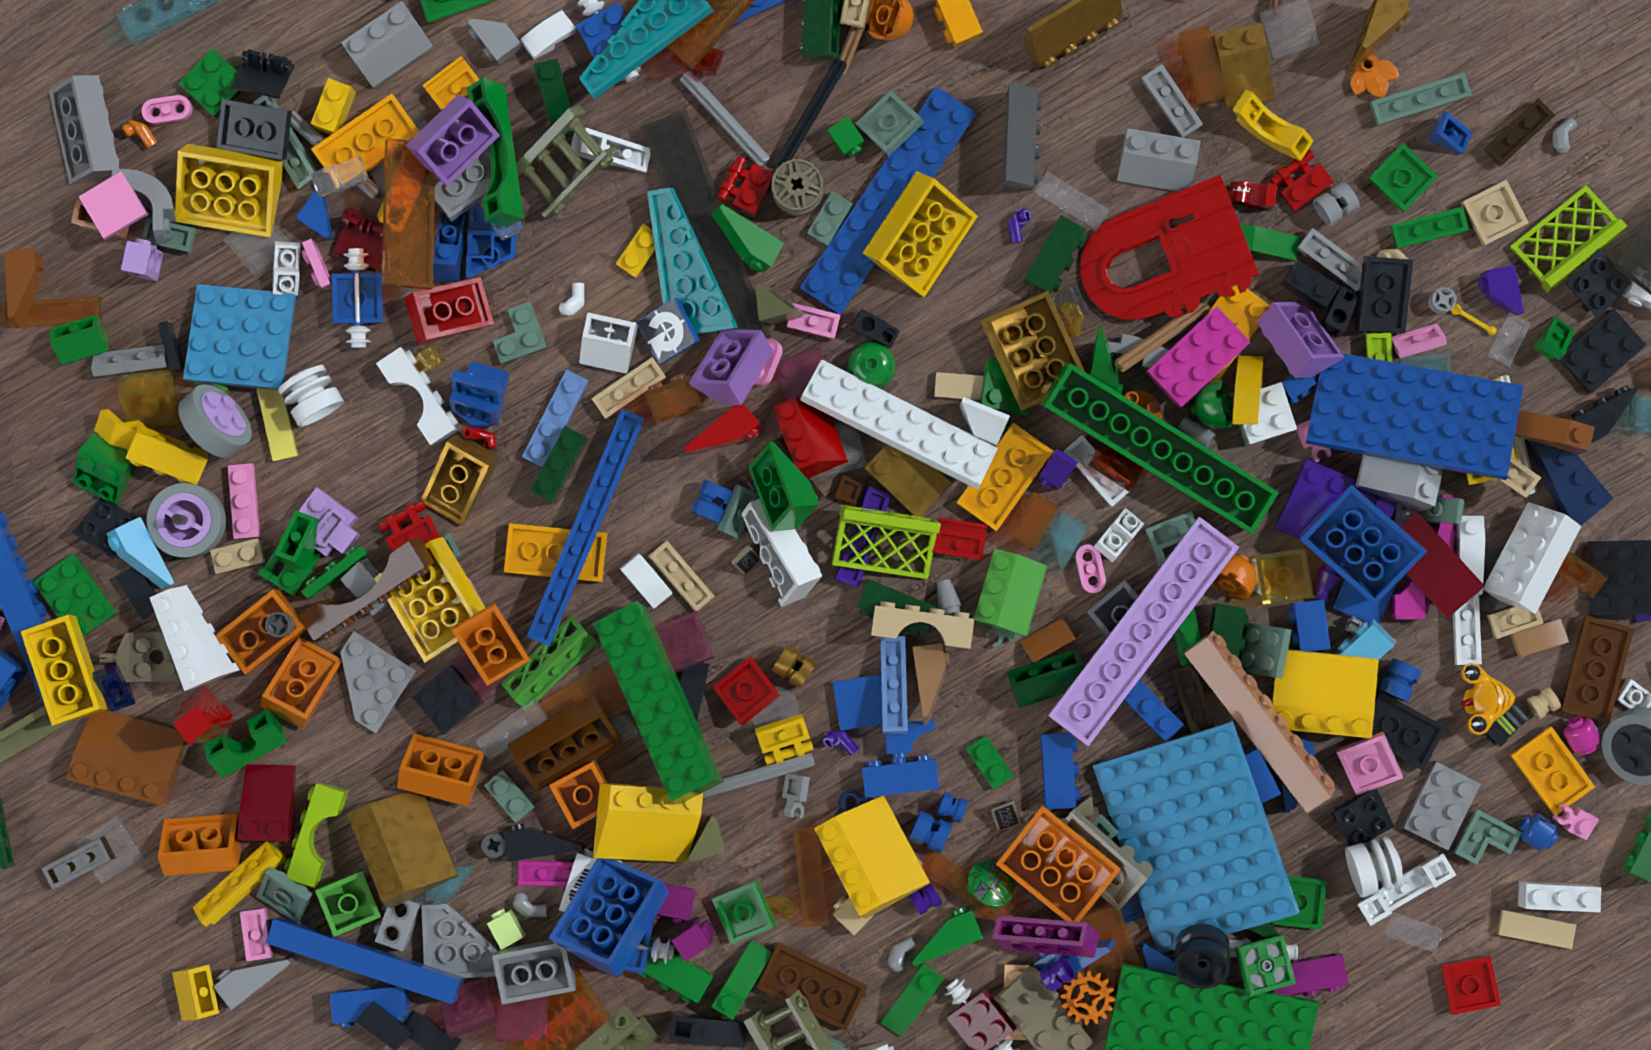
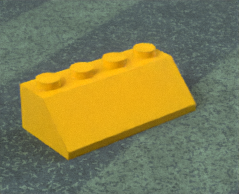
(63, 670)

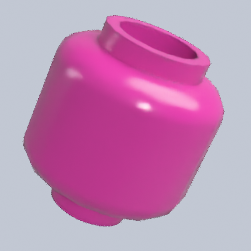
(1582, 735)

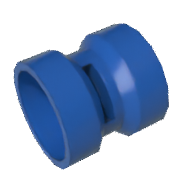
(952, 807)

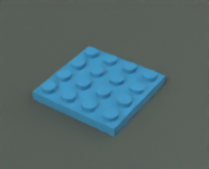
(239, 337)

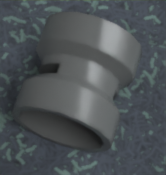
(276, 627)

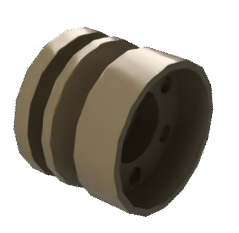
(797, 202)

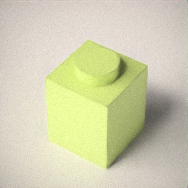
(505, 928)

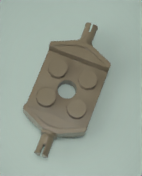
(136, 661)

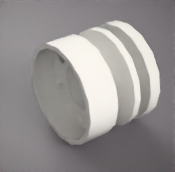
(312, 398)
(1377, 865)

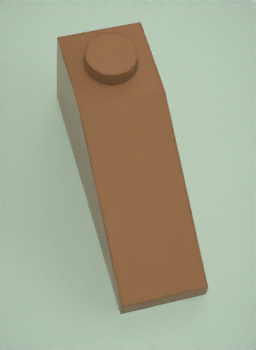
(930, 671)

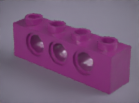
(1046, 936)

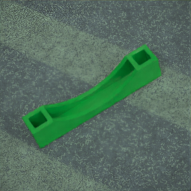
(503, 199)

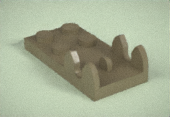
(1130, 876)
(1040, 1014)

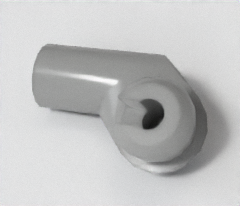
(1561, 137)
(897, 954)

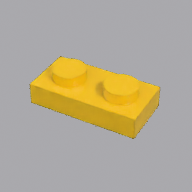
(638, 252)

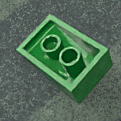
(782, 489)

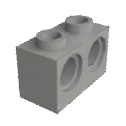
(404, 925)

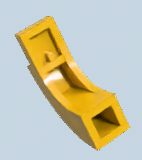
(1270, 128)

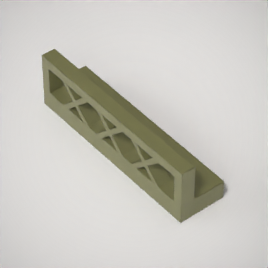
(26, 733)

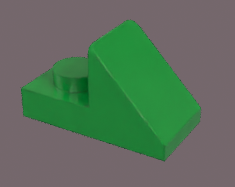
(1554, 339)

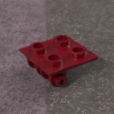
(362, 232)

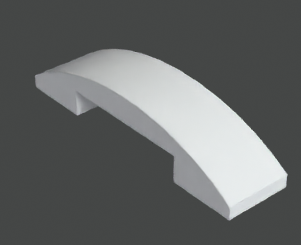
(1416, 881)

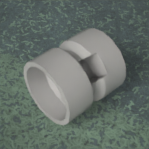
(1328, 207)

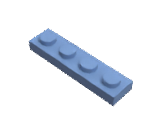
(555, 417)
(894, 685)

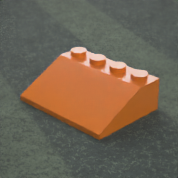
(1058, 866)

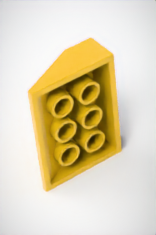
(227, 189)
(920, 233)
(435, 602)
(1327, 693)
(644, 823)
(872, 856)

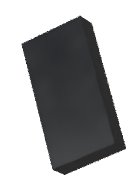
(171, 346)
(138, 591)
(384, 1025)

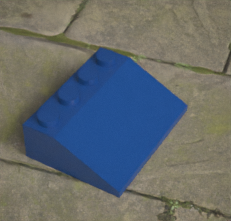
(1362, 544)
(610, 915)

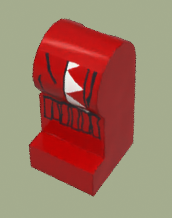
(1253, 194)

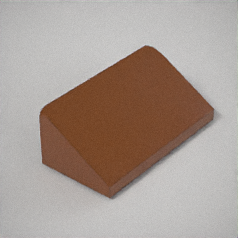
(1047, 640)

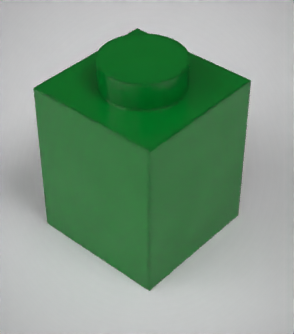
(846, 138)

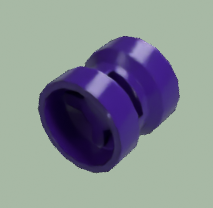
(925, 898)
(1055, 975)

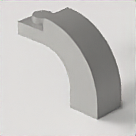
(155, 197)

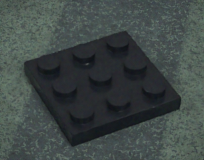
(1628, 574)

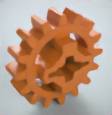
(1098, 992)

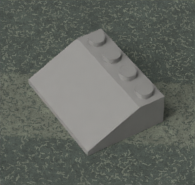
(1400, 482)

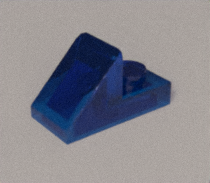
(114, 688)

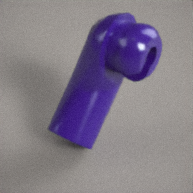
(840, 738)

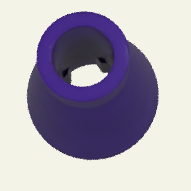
(1325, 581)

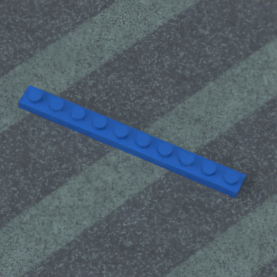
(585, 527)

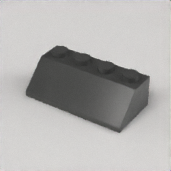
(1020, 137)

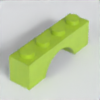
(306, 864)

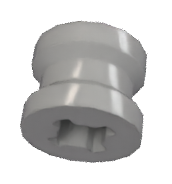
(1446, 298)

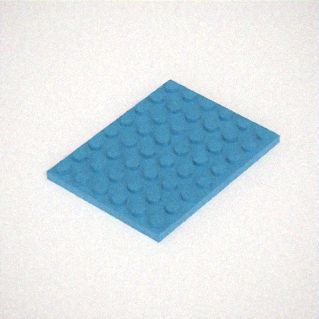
(1203, 831)

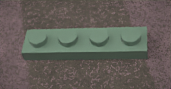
(1420, 99)
(298, 162)

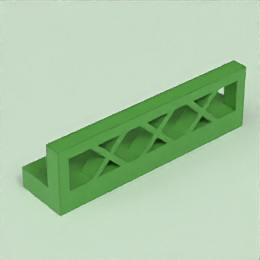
(551, 666)

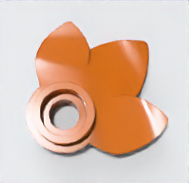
(1374, 79)

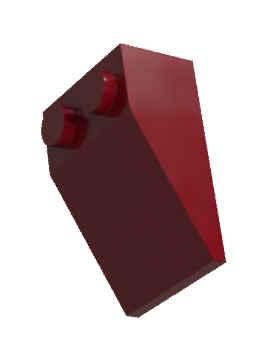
(267, 803)

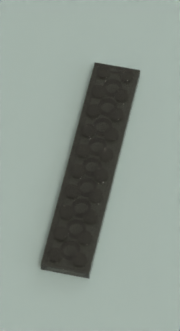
(683, 167)

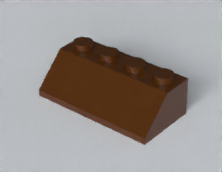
(564, 743)

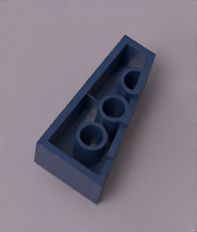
(1569, 482)

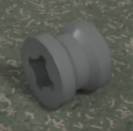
(497, 843)

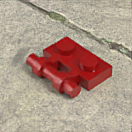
(1304, 188)
(753, 189)
(422, 528)

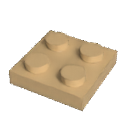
(1494, 213)

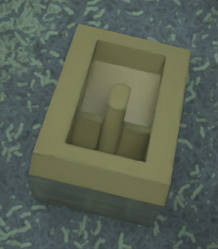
(773, 307)
(710, 842)

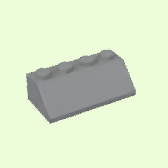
(84, 129)

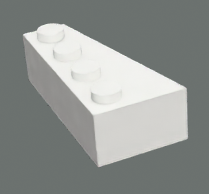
(784, 553)
(190, 639)

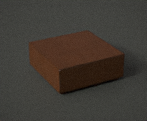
(849, 490)

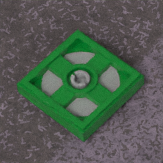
(1265, 965)

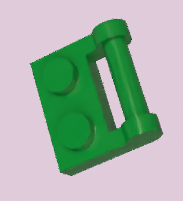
(290, 578)

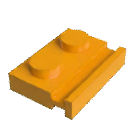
(451, 82)

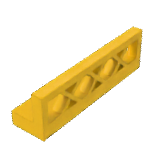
(238, 884)

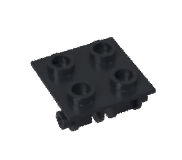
(263, 75)
(1598, 283)
(100, 520)
(1363, 818)

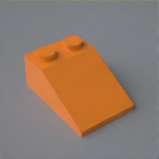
(490, 644)
(300, 683)

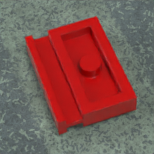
(960, 539)

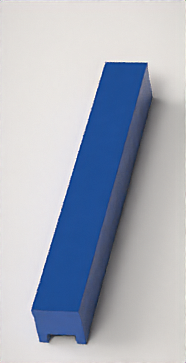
(364, 960)

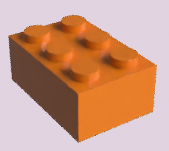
(248, 639)

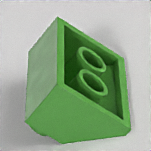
(1010, 593)

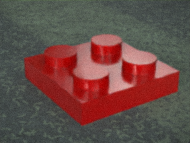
(746, 691)
(1470, 985)

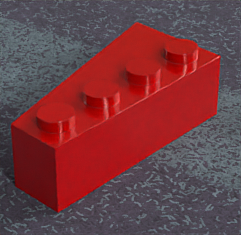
(202, 717)

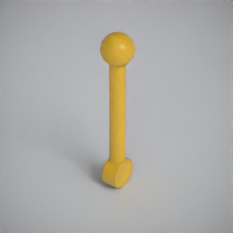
(1491, 330)

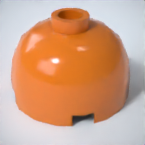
(889, 19)
(1237, 578)

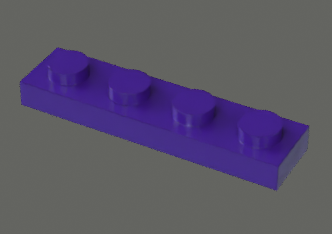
(875, 500)

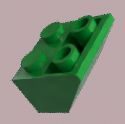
(103, 469)

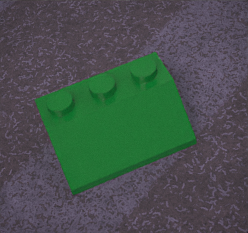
(1639, 860)

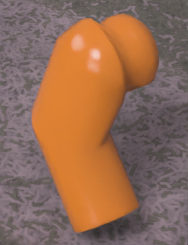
(141, 130)

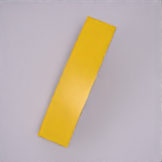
(1248, 390)

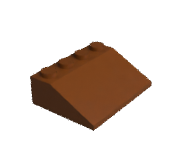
(127, 757)

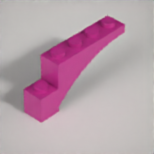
(1410, 601)

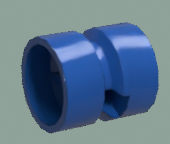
(711, 501)
(1400, 680)
(930, 832)

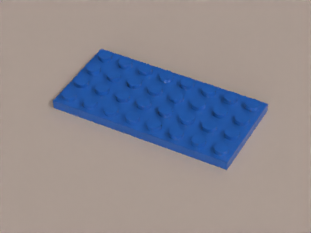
(1416, 415)

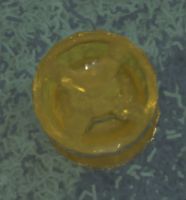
(430, 359)

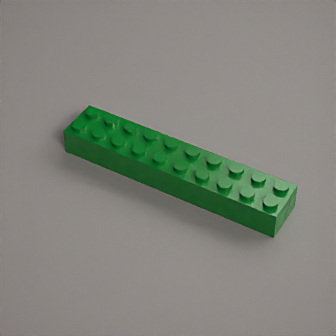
(1159, 447)

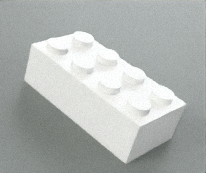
(1532, 557)

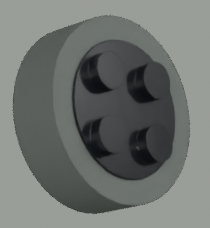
(1628, 745)

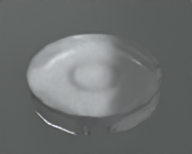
(780, 709)

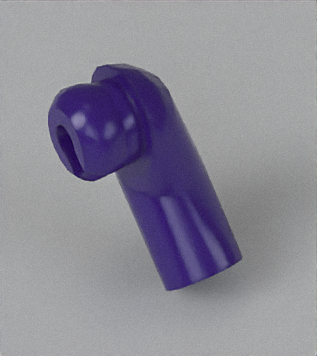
(1016, 223)

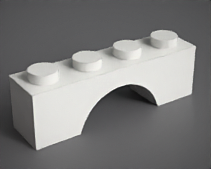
(401, 370)

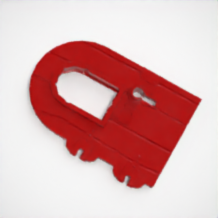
(1202, 253)

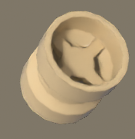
(1543, 703)

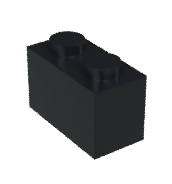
(1309, 285)

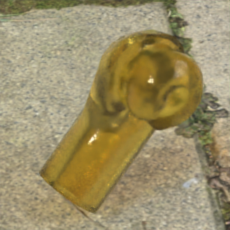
(1074, 316)

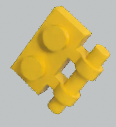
(782, 734)

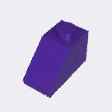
(1502, 289)
(1057, 470)

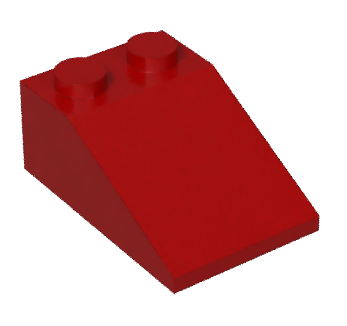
(448, 310)
(728, 430)

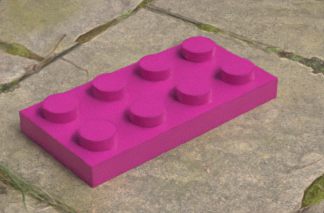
(1198, 357)

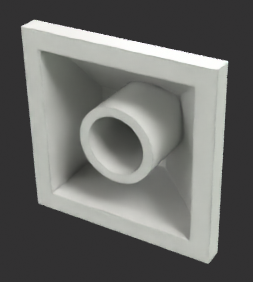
(983, 421)

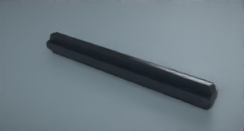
(812, 111)

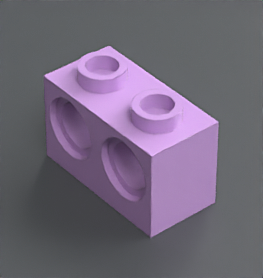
(142, 259)

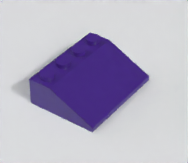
(1312, 492)

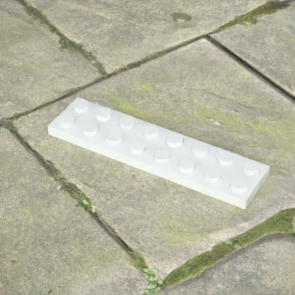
(899, 424)

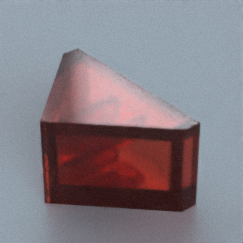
(707, 65)

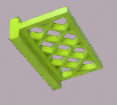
(1577, 258)
(887, 520)

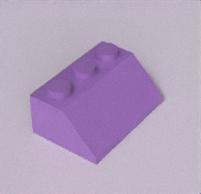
(453, 139)
(1299, 338)
(732, 365)

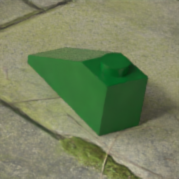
(750, 241)
(1271, 243)
(1102, 362)
(952, 934)
(741, 979)
(912, 998)

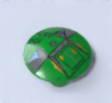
(990, 884)

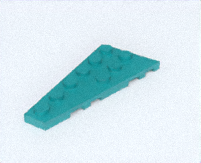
(643, 34)
(683, 266)

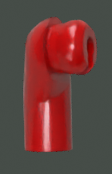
(480, 434)

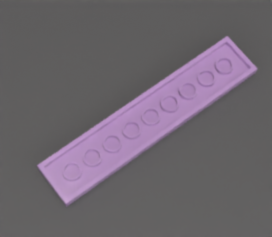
(1143, 631)

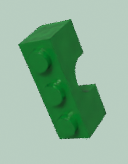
(230, 755)

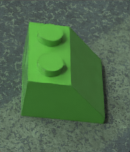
(347, 903)

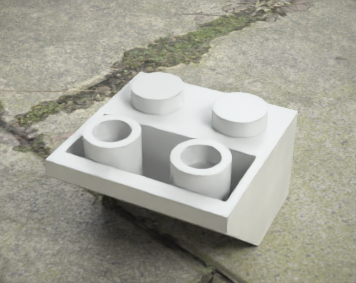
(607, 343)

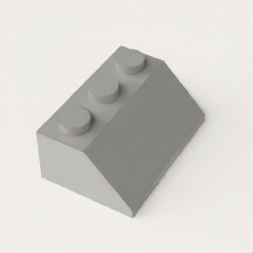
(387, 44)
(1157, 160)
(534, 971)

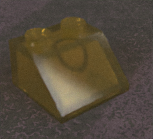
(149, 398)
(1285, 576)

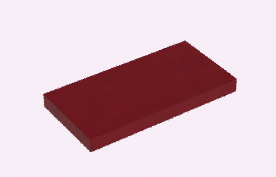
(1440, 571)

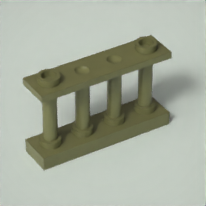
(540, 153)
(622, 1032)
(765, 1037)

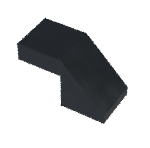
(429, 1034)

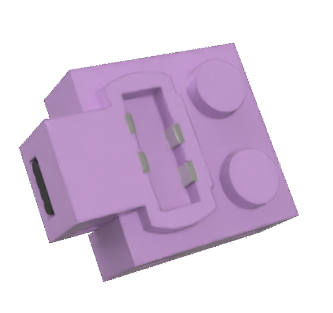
(333, 523)

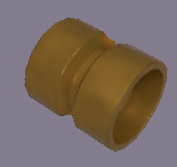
(787, 660)

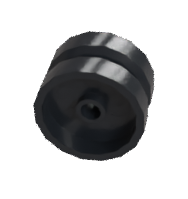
(1202, 956)

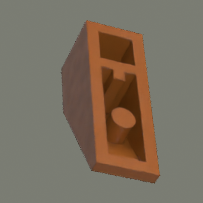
(22, 281)
(1555, 432)

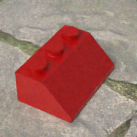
(810, 437)

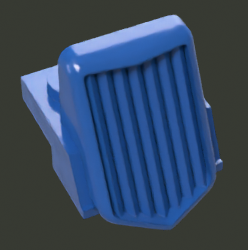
(479, 394)

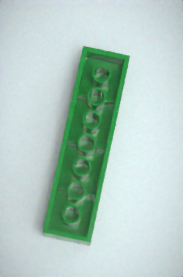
(658, 703)

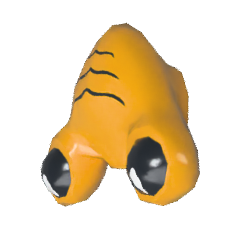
(1486, 700)

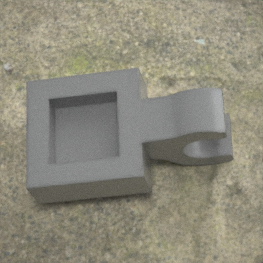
(795, 791)

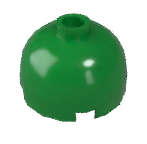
(872, 364)
(1213, 405)

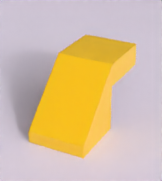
(114, 430)

